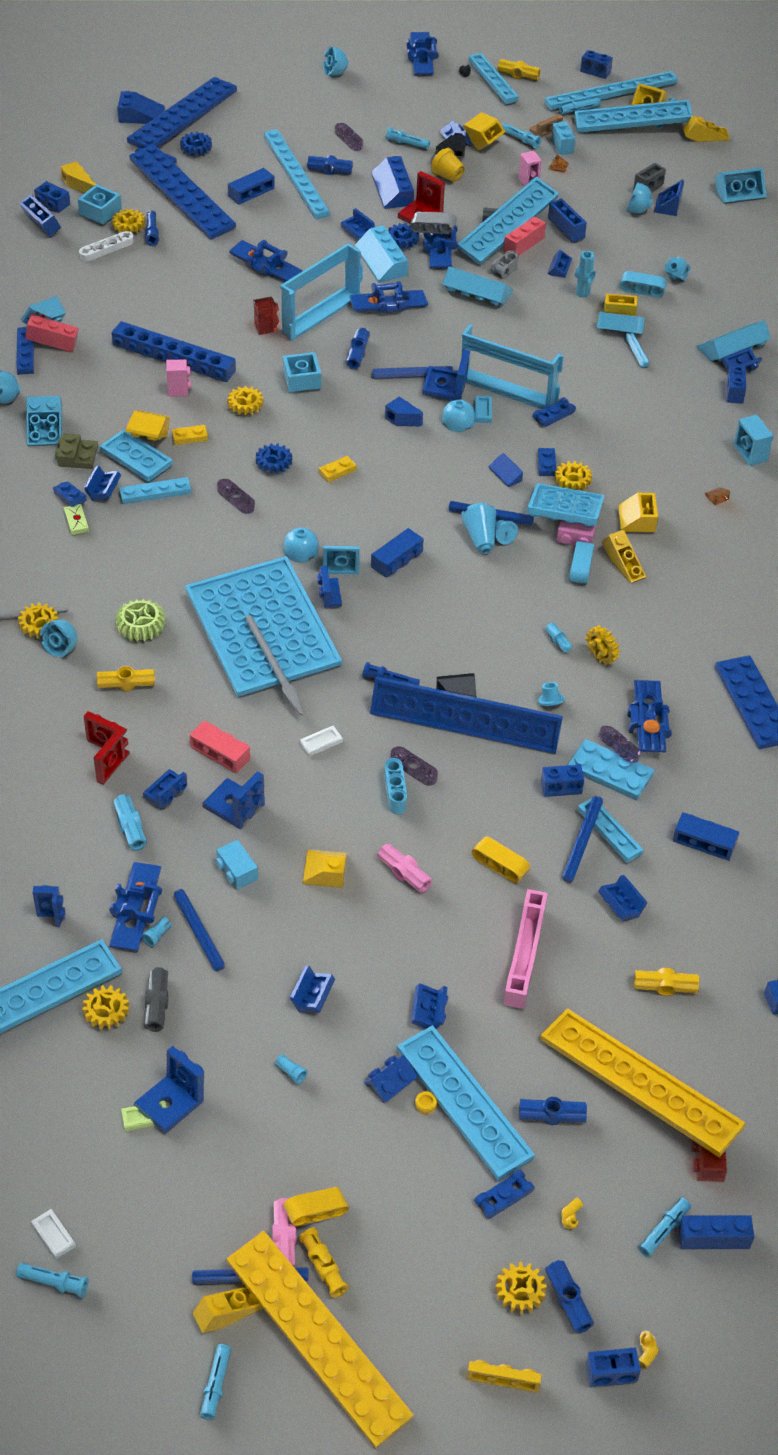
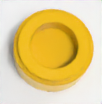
(425, 1103)

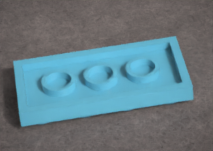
(136, 455)
(612, 770)

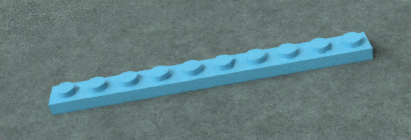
(611, 90)
(296, 174)

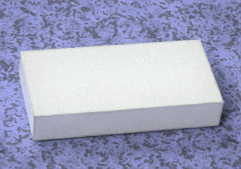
(321, 741)
(53, 1234)

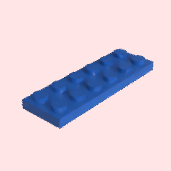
(751, 699)

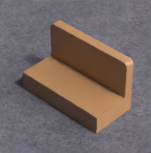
(545, 127)

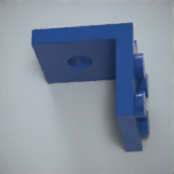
(454, 380)
(245, 800)
(180, 1087)

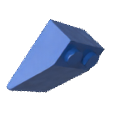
(137, 108)

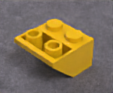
(483, 130)
(620, 304)
(148, 424)
(639, 513)

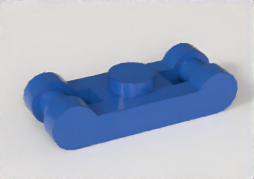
(554, 412)
(504, 1194)

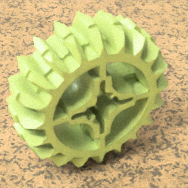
(140, 620)

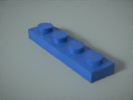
(25, 353)

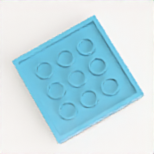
(565, 504)

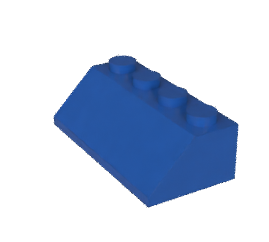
(393, 183)

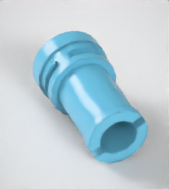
(154, 934)
(294, 1071)

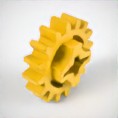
(128, 220)
(245, 400)
(573, 475)
(36, 617)
(602, 645)
(106, 1007)
(522, 1297)

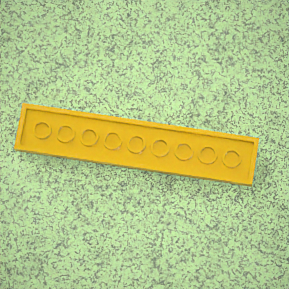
(643, 1082)
(320, 1339)

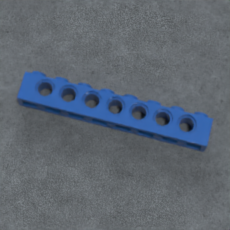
(168, 348)

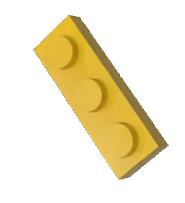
(504, 1376)

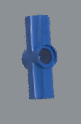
(329, 165)
(358, 347)
(539, 1110)
(574, 1308)

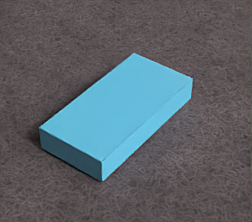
(483, 409)

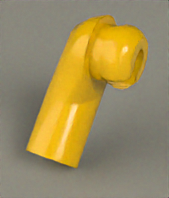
(568, 1213)
(649, 1349)

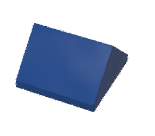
(670, 199)

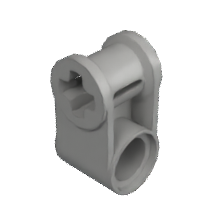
(505, 264)

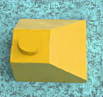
(647, 94)
(325, 868)

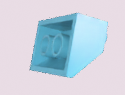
(741, 185)

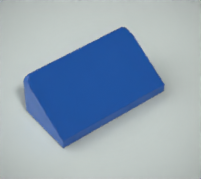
(560, 264)
(506, 470)

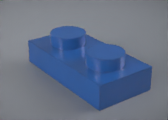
(546, 461)
(69, 494)

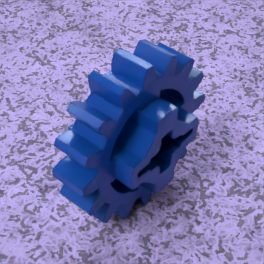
(196, 143)
(403, 235)
(273, 458)

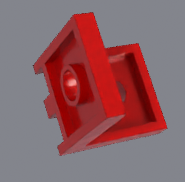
(425, 200)
(110, 738)

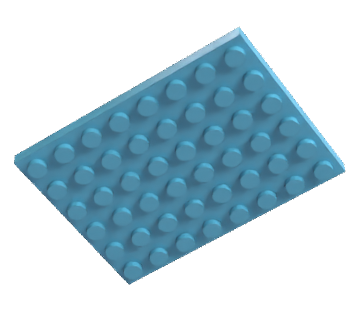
(283, 615)

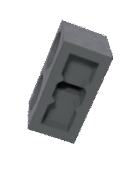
(652, 176)

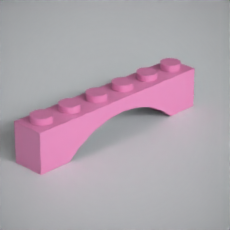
(526, 948)

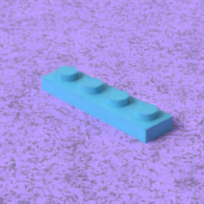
(155, 490)
(614, 833)

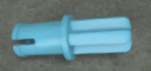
(558, 637)

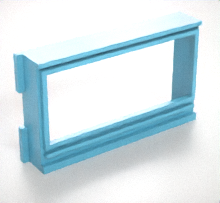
(297, 326)
(517, 358)

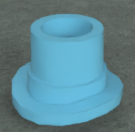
(505, 531)
(551, 695)

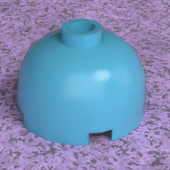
(335, 62)
(640, 199)
(8, 387)
(458, 415)
(301, 545)
(59, 637)

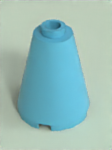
(480, 524)

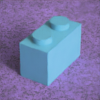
(563, 138)
(236, 864)

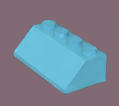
(382, 254)
(477, 286)
(735, 341)

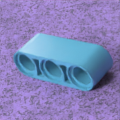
(643, 284)
(621, 322)
(581, 562)
(395, 786)

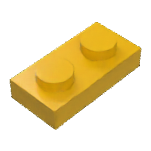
(189, 434)
(337, 469)

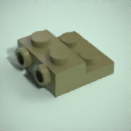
(76, 452)

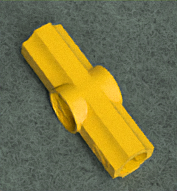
(524, 71)
(125, 678)
(666, 981)

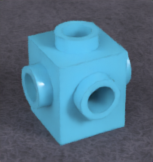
(677, 268)

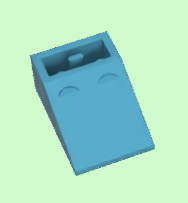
(44, 420)

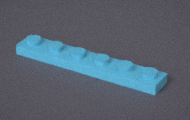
(493, 78)

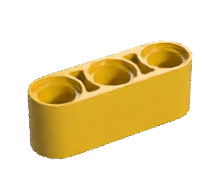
(501, 859)
(316, 1206)

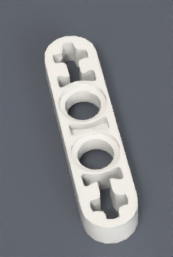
(92, 252)

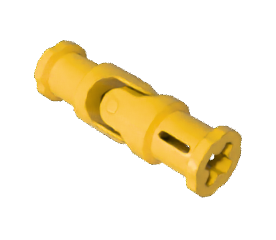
(323, 1262)

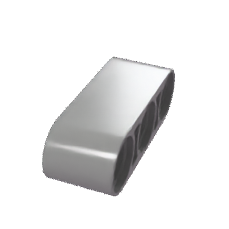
(433, 222)

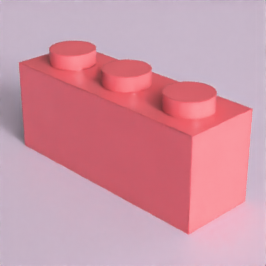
(525, 236)
(51, 333)
(220, 746)

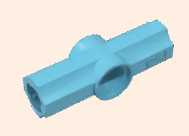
(585, 273)
(130, 822)

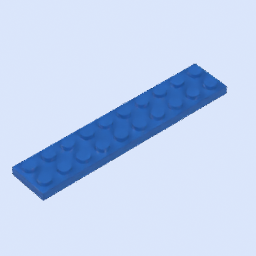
(182, 113)
(182, 191)
(466, 714)

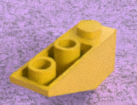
(703, 131)
(76, 177)
(623, 556)
(224, 1309)

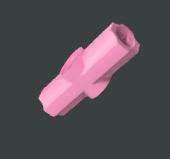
(404, 868)
(283, 1231)

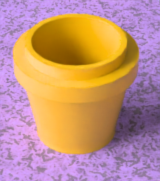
(447, 165)

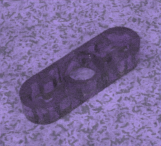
(349, 136)
(239, 502)
(619, 744)
(416, 773)

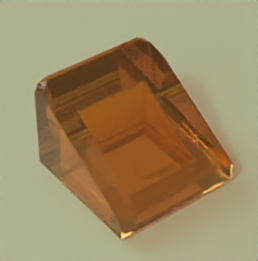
(558, 164)
(718, 495)

